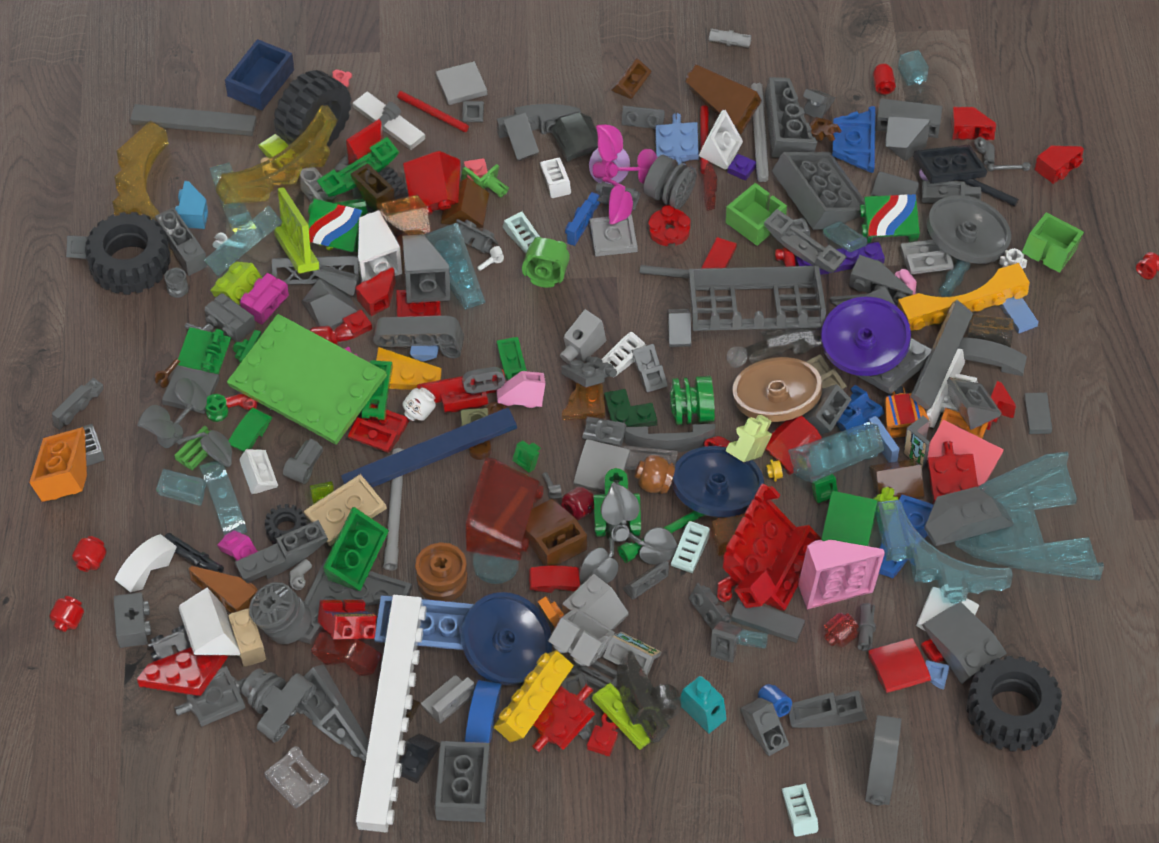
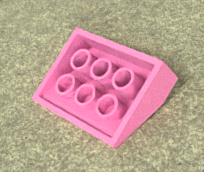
(838, 572)

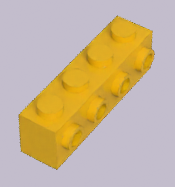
(533, 696)

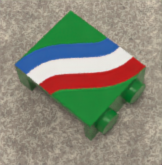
(890, 217)
(334, 225)

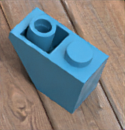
(192, 207)

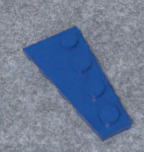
(918, 515)

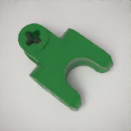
(600, 523)

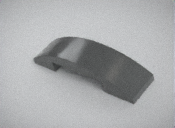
(802, 245)
(994, 354)
(670, 441)

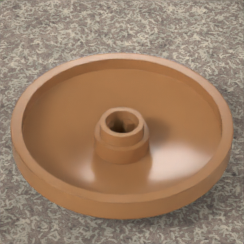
(777, 389)

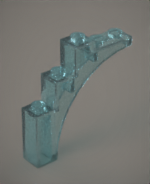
(929, 564)

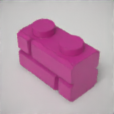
(264, 297)

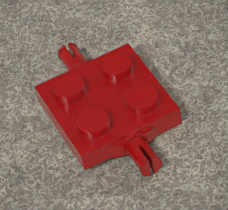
(951, 472)
(563, 718)

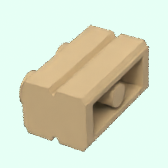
(247, 638)

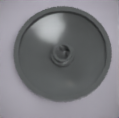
(968, 229)

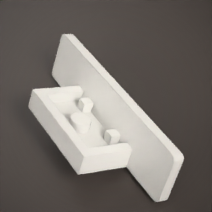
(943, 397)

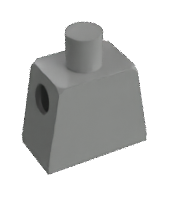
(583, 337)

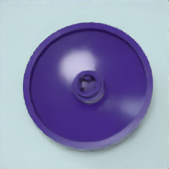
(866, 336)

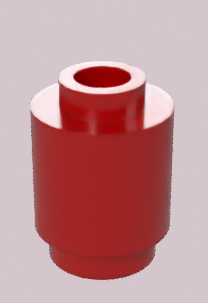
(884, 79)

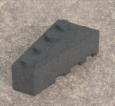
(786, 119)

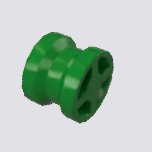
(219, 403)

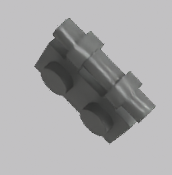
(588, 373)

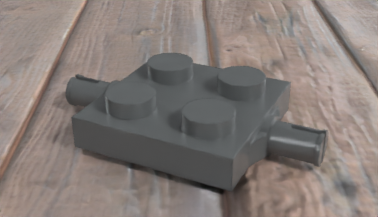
(217, 701)

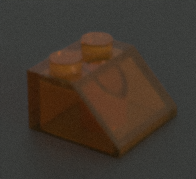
(407, 214)

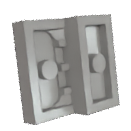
(925, 257)
(596, 462)

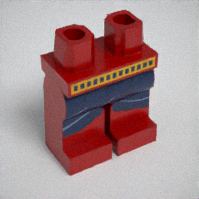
(347, 619)

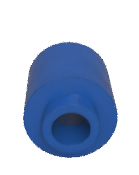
(780, 700)

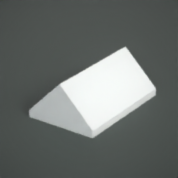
(208, 625)

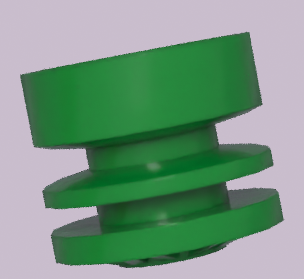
(693, 400)

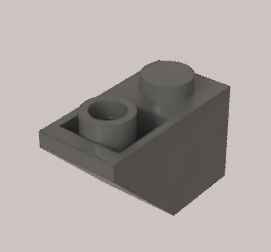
(765, 725)

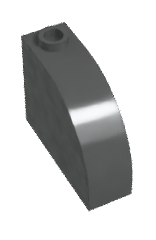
(883, 760)

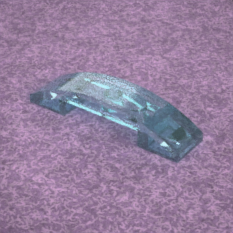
(236, 212)
(243, 240)
(223, 497)

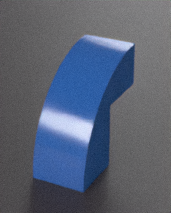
(482, 712)

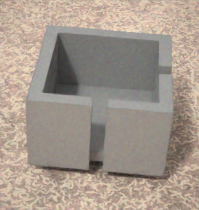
(581, 637)

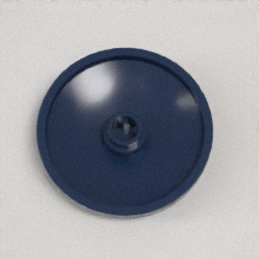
(716, 481)
(504, 637)

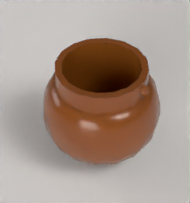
(654, 474)

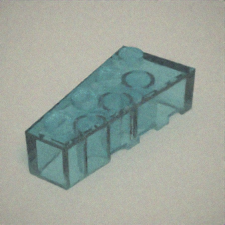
(463, 279)
(836, 452)

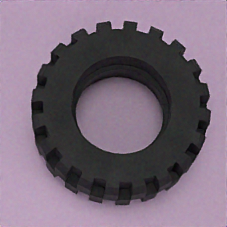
(303, 100)
(133, 273)
(1019, 677)

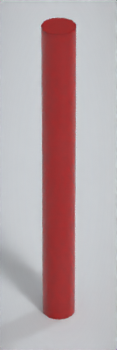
(433, 111)
(704, 132)

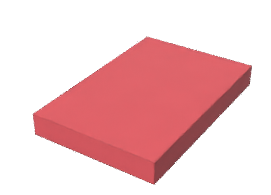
(985, 454)

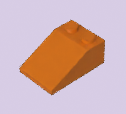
(60, 465)

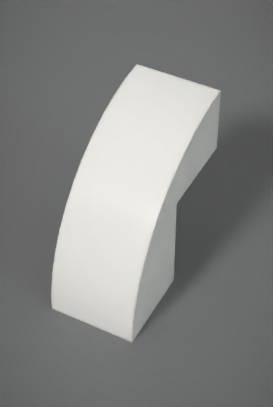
(149, 556)

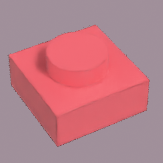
(477, 167)

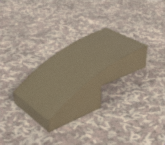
(828, 376)

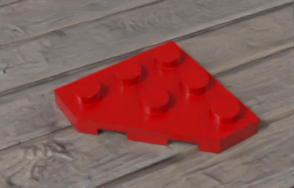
(182, 672)

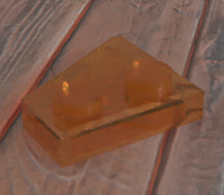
(585, 403)

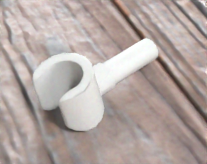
(220, 236)
(496, 256)

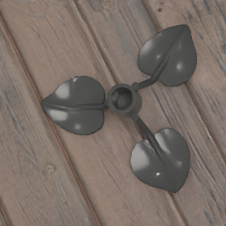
(158, 421)
(617, 508)

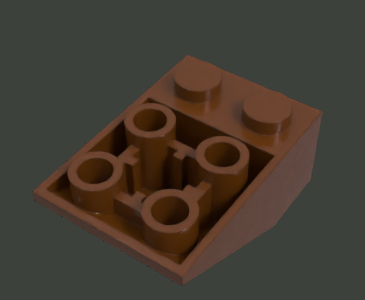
(554, 534)

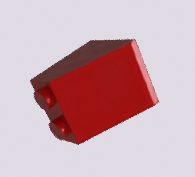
(434, 180)

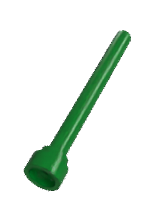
(629, 550)

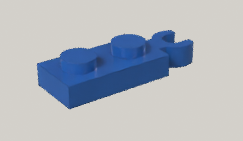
(581, 219)

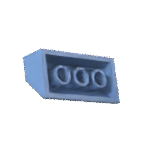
(440, 626)

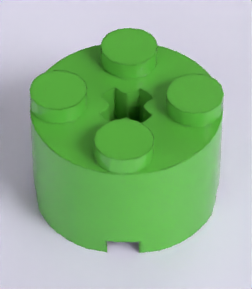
(546, 262)

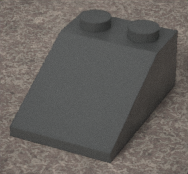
(963, 641)

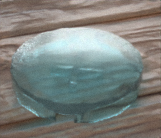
(494, 568)

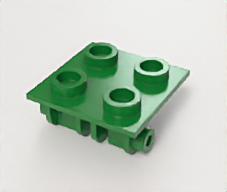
(204, 350)

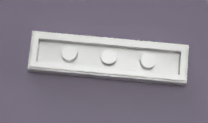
(397, 128)

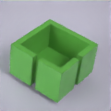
(750, 212)
(1052, 242)

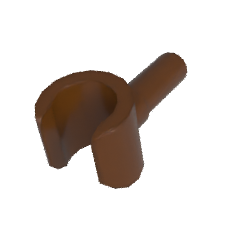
(163, 375)

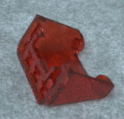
(501, 511)

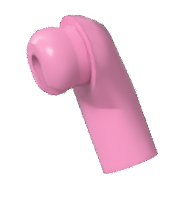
(905, 276)

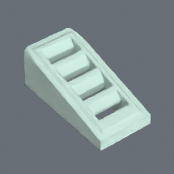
(520, 219)
(695, 533)
(805, 823)

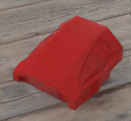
(789, 436)

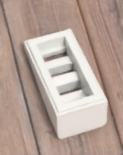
(555, 179)
(628, 343)

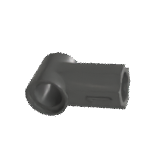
(301, 466)

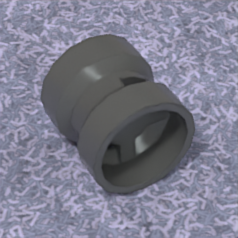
(176, 282)

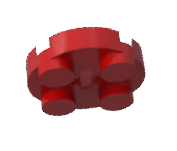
(673, 217)

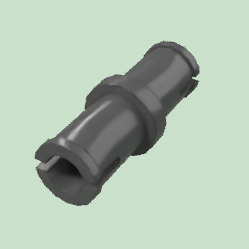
(866, 626)

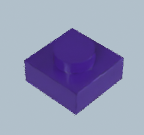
(741, 167)

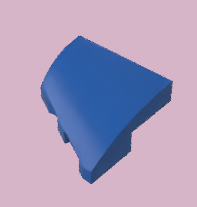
(859, 410)

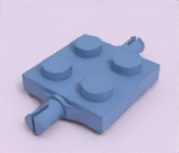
(678, 140)

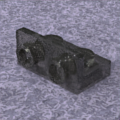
(991, 329)

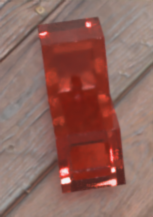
(353, 652)

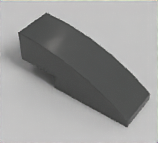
(828, 710)

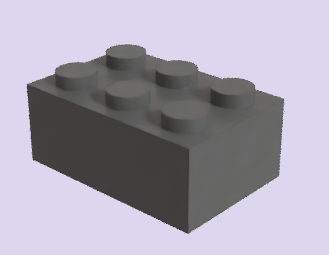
(462, 781)

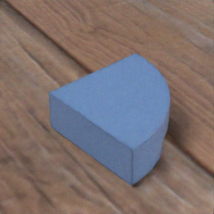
(938, 673)

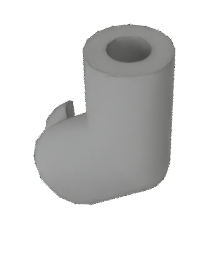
(297, 574)

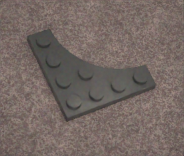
(371, 592)

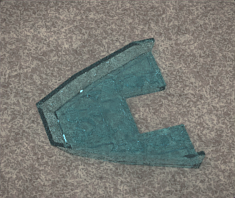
(1021, 491)

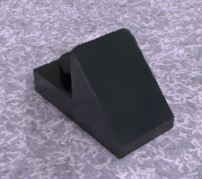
(418, 756)

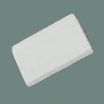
(258, 470)

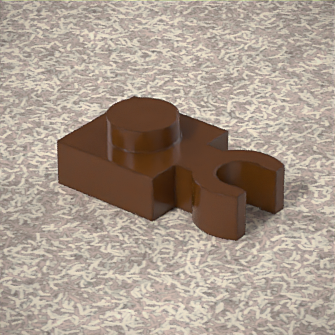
(823, 128)

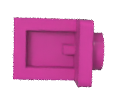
(237, 545)

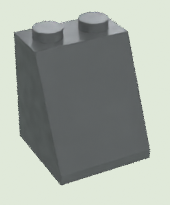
(424, 271)

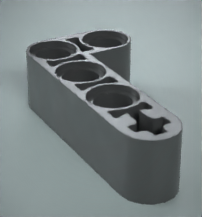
(421, 331)

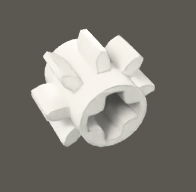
(1012, 257)

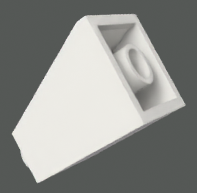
(377, 247)

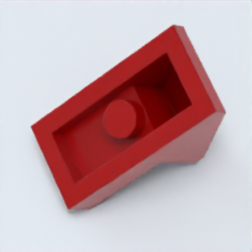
(1003, 402)

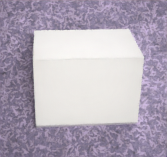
(722, 142)

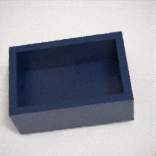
(259, 74)

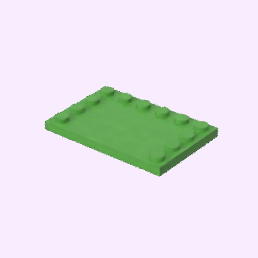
(307, 378)

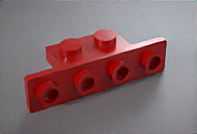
(453, 394)

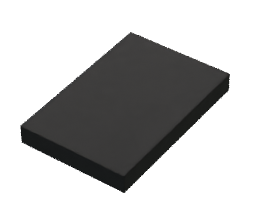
(950, 163)

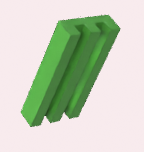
(190, 449)

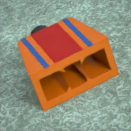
(901, 412)

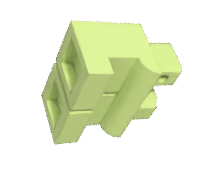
(752, 439)

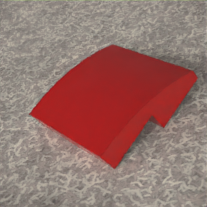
(379, 433)
(899, 665)

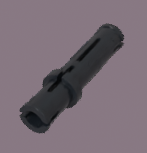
(199, 559)

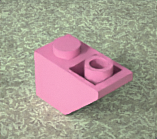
(523, 389)

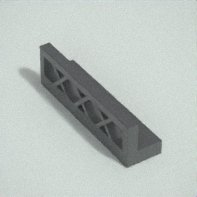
(330, 261)

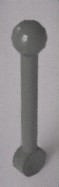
(1025, 166)

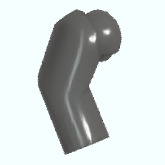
(985, 148)

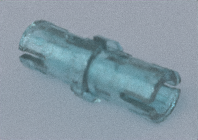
(954, 278)

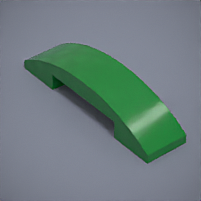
(340, 182)

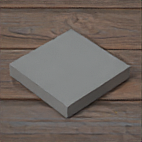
(461, 83)
(613, 238)

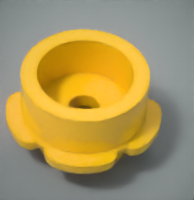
(774, 470)

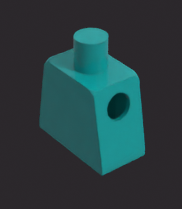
(701, 700)

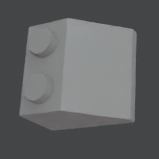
(598, 602)

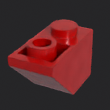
(970, 124)
(1058, 161)
(377, 292)

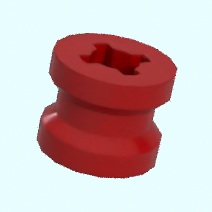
(1148, 266)

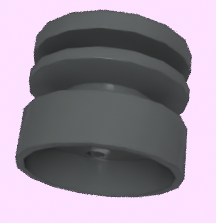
(670, 181)
(280, 613)

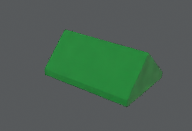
(355, 550)

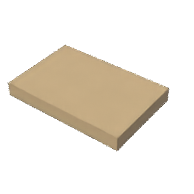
(335, 507)

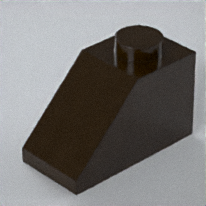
(372, 186)

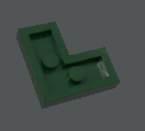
(633, 416)

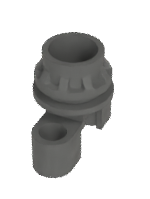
(272, 695)

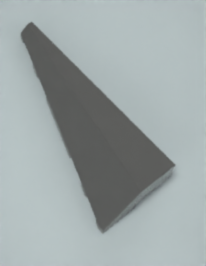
(332, 713)

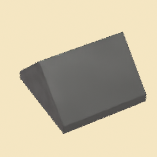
(972, 402)

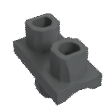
(604, 431)

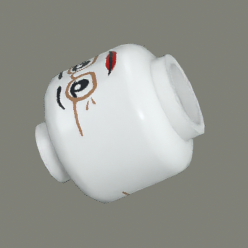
(419, 404)

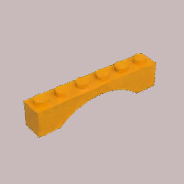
(929, 310)

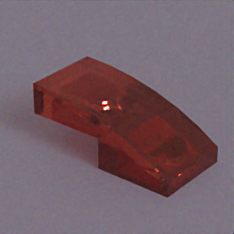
(710, 187)

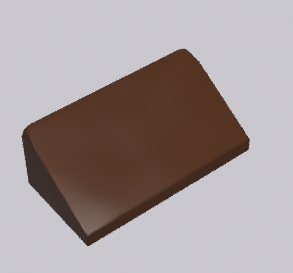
(631, 79)

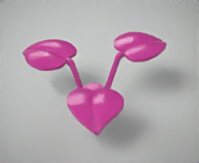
(609, 144)

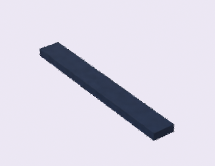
(435, 449)

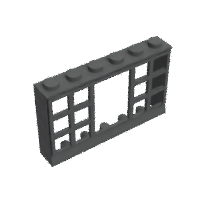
(756, 278)

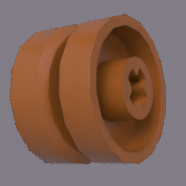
(441, 572)

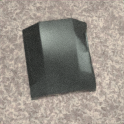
(575, 135)

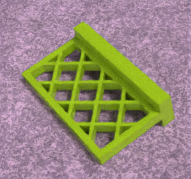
(294, 235)

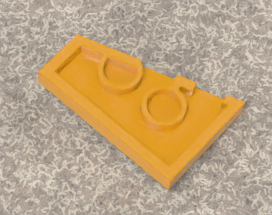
(408, 371)

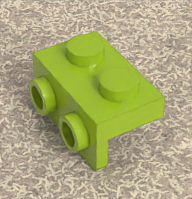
(237, 281)

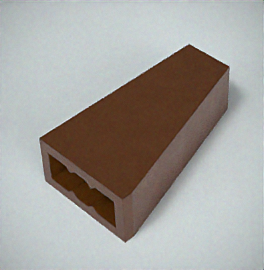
(724, 94)

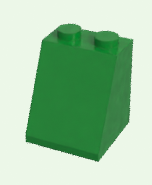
(850, 519)

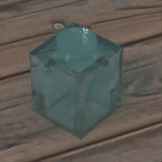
(913, 67)

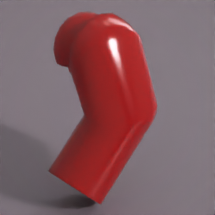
(242, 401)

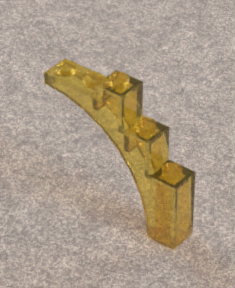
(136, 162)
(282, 169)

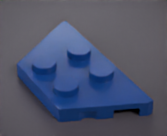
(856, 140)

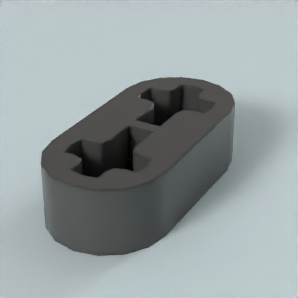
(483, 380)

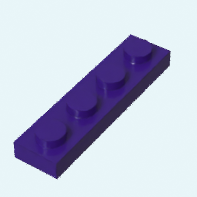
(871, 250)

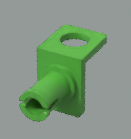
(488, 180)

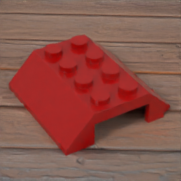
(769, 543)

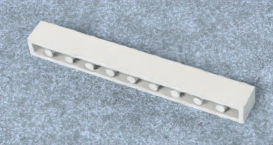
(390, 712)

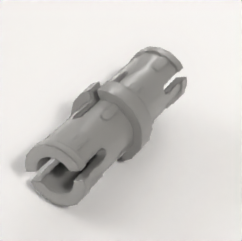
(730, 38)

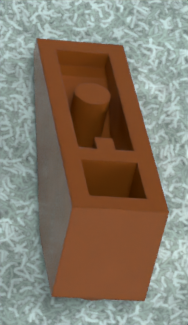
(229, 589)

